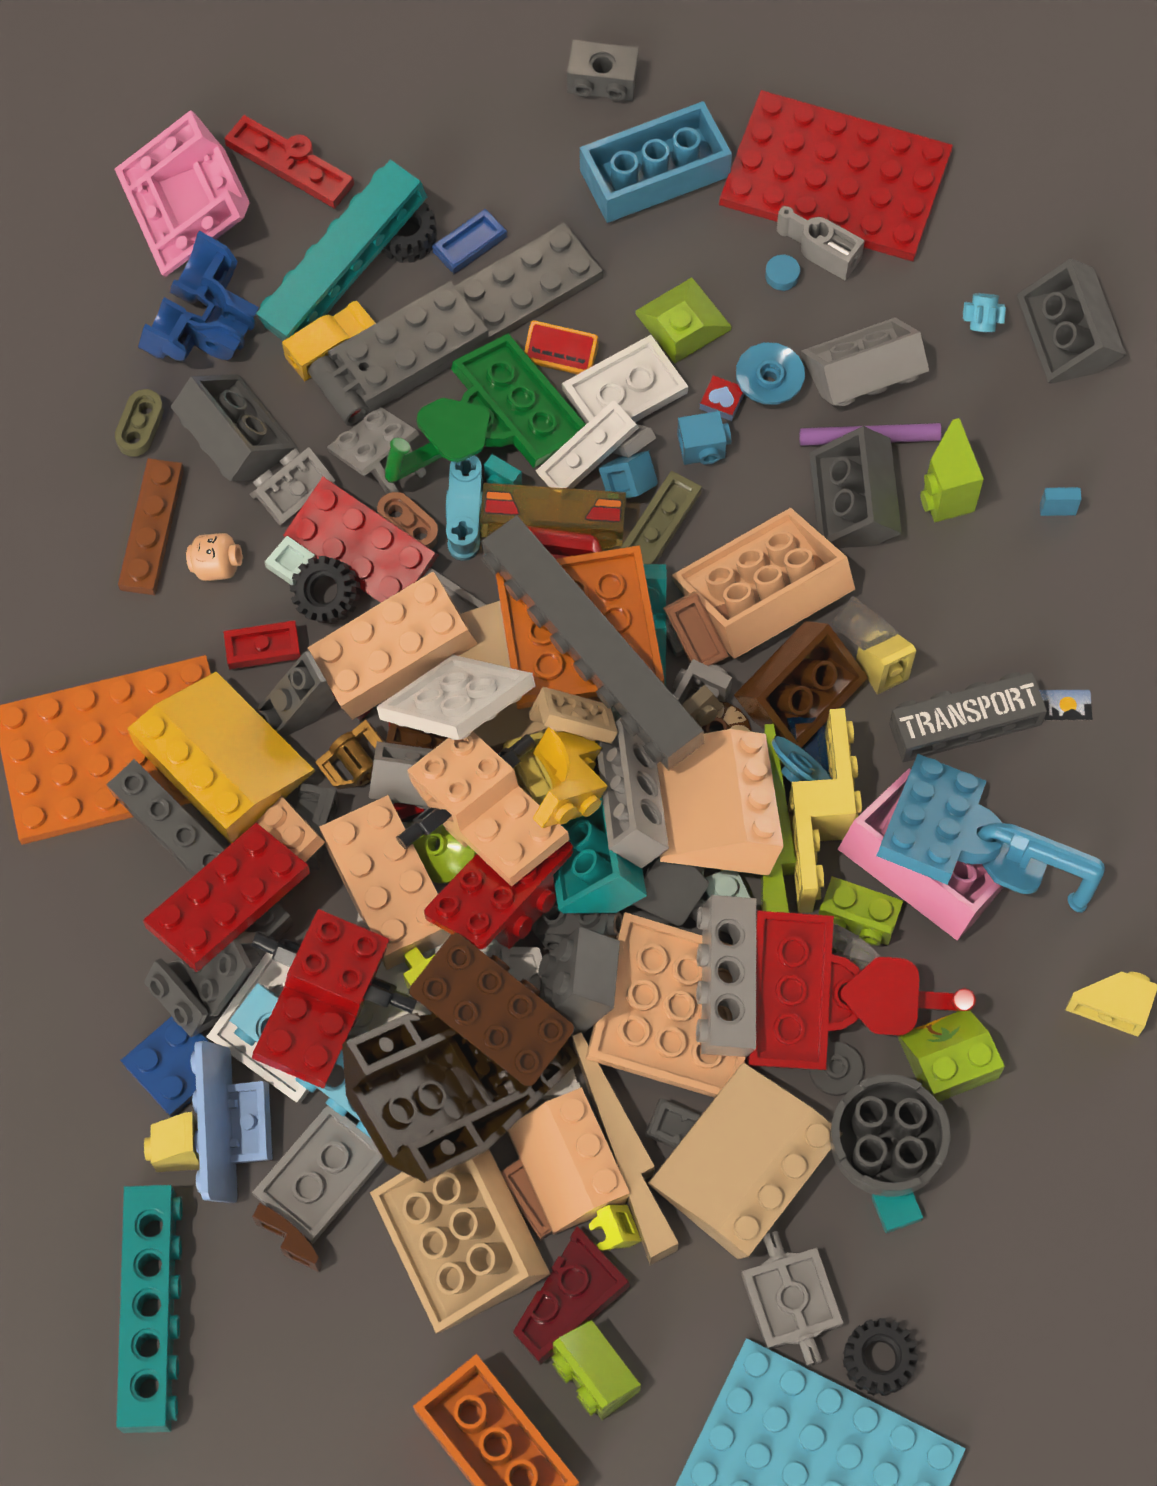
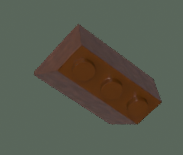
(802, 680)

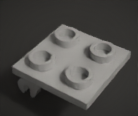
(370, 442)

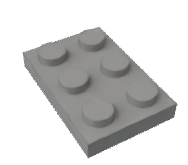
(320, 1173)

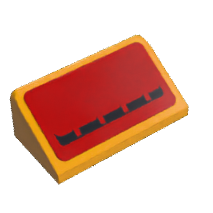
(561, 347)

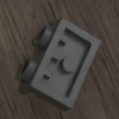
(178, 994)

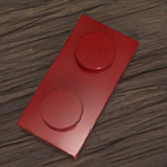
(262, 644)

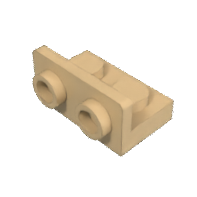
(574, 715)

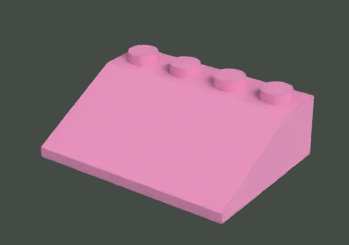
(948, 906)

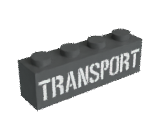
(967, 716)

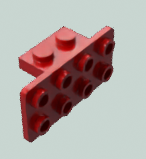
(486, 906)

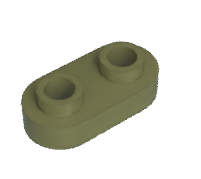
(138, 425)

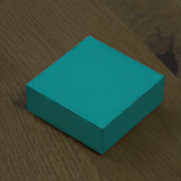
(897, 1211)

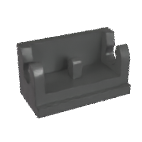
(317, 807)

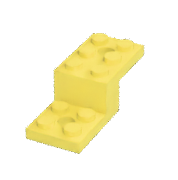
(823, 809)

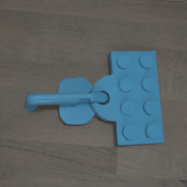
(944, 824)

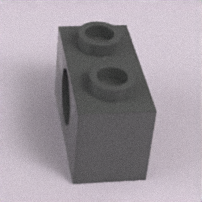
(602, 70)

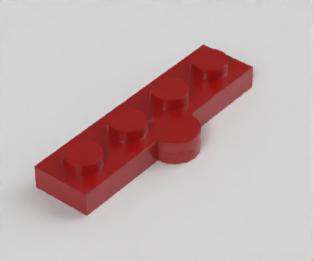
(290, 160)

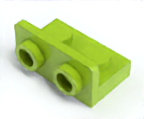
(861, 910)

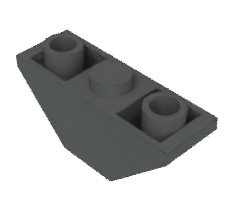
(297, 698)

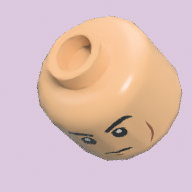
(214, 556)

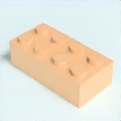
(392, 645)
(384, 878)

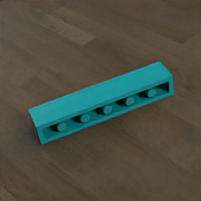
(343, 251)

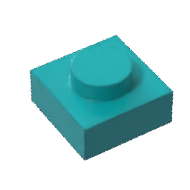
(500, 472)

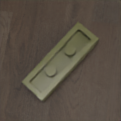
(663, 516)

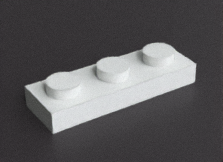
(588, 447)

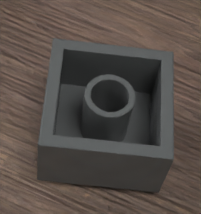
(581, 977)

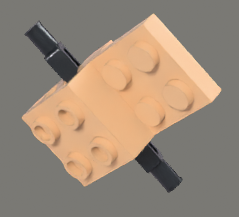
(482, 805)

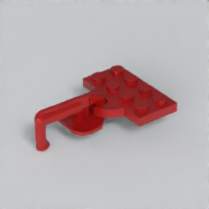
(801, 985)

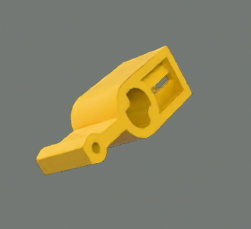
(323, 335)

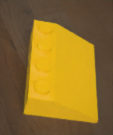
(219, 754)

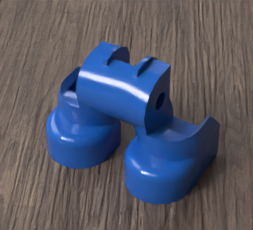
(223, 322)

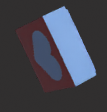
(723, 397)

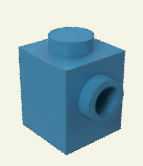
(703, 438)

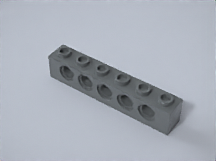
(180, 833)

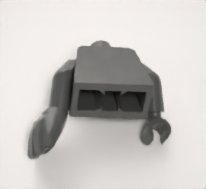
(672, 893)

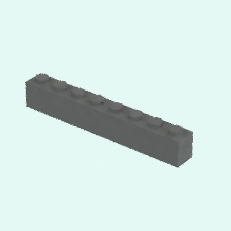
(592, 643)

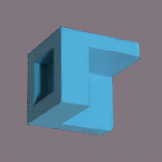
(629, 474)

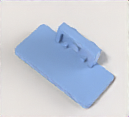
(231, 1122)

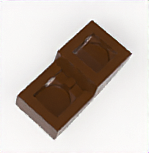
(295, 1244)

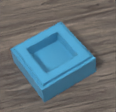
(1060, 501)

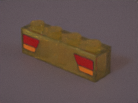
(556, 508)

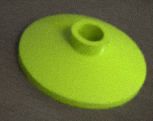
(445, 862)

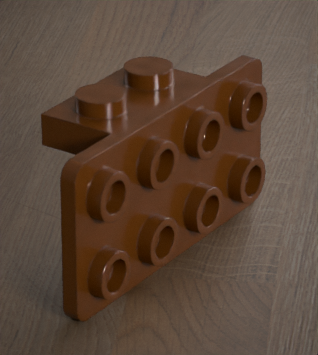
(492, 1009)

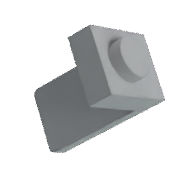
(699, 675)

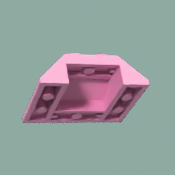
(180, 188)

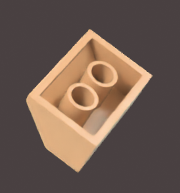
(568, 1161)

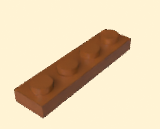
(151, 527)

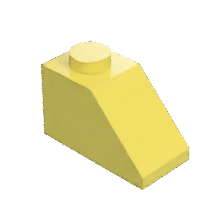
(887, 663)
(1117, 1001)
(172, 1144)

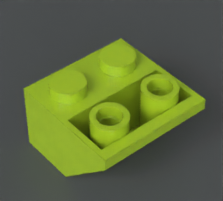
(595, 1369)

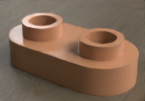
(412, 520)

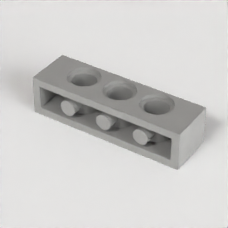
(632, 799)
(737, 919)

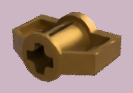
(342, 749)

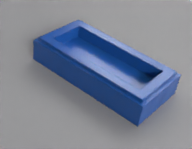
(469, 241)

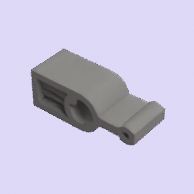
(822, 242)

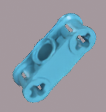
(464, 508)

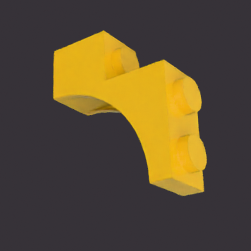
(574, 783)

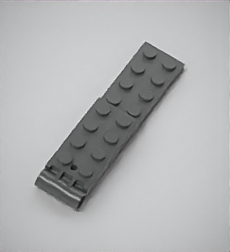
(451, 323)

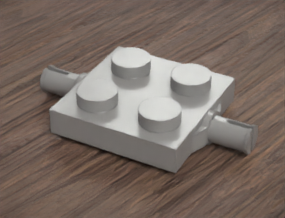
(792, 1298)

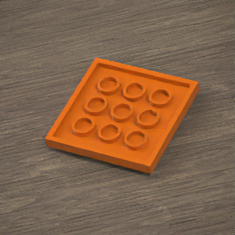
(617, 588)

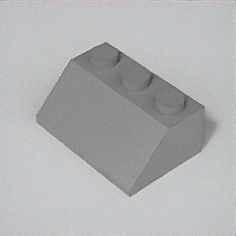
(866, 361)

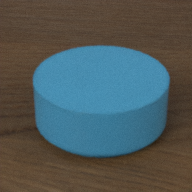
(782, 272)

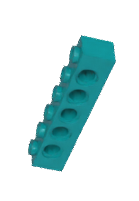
(141, 1207)

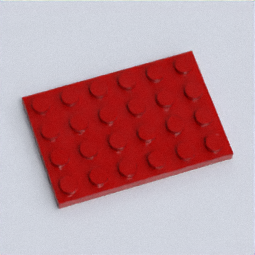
(837, 169)

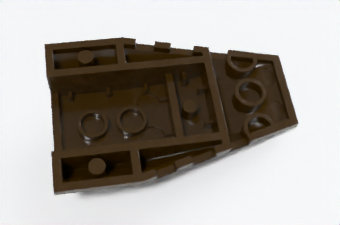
(434, 1095)

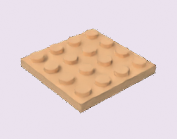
(658, 1012)

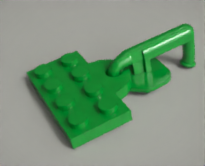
(503, 406)

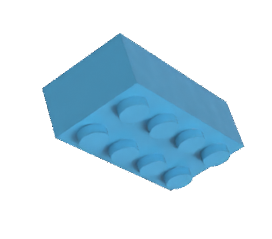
(655, 161)

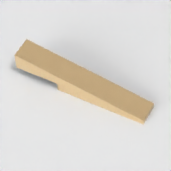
(630, 1158)

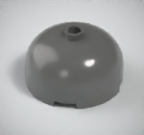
(895, 1112)

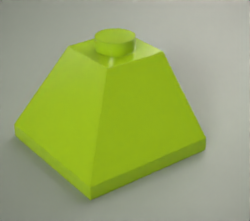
(683, 320)

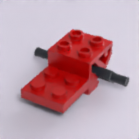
(323, 995)

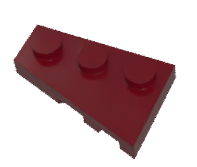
(573, 1294)

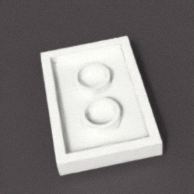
(636, 378)

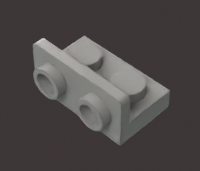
(291, 485)

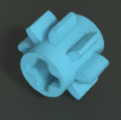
(984, 312)

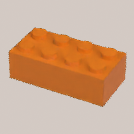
(489, 1432)

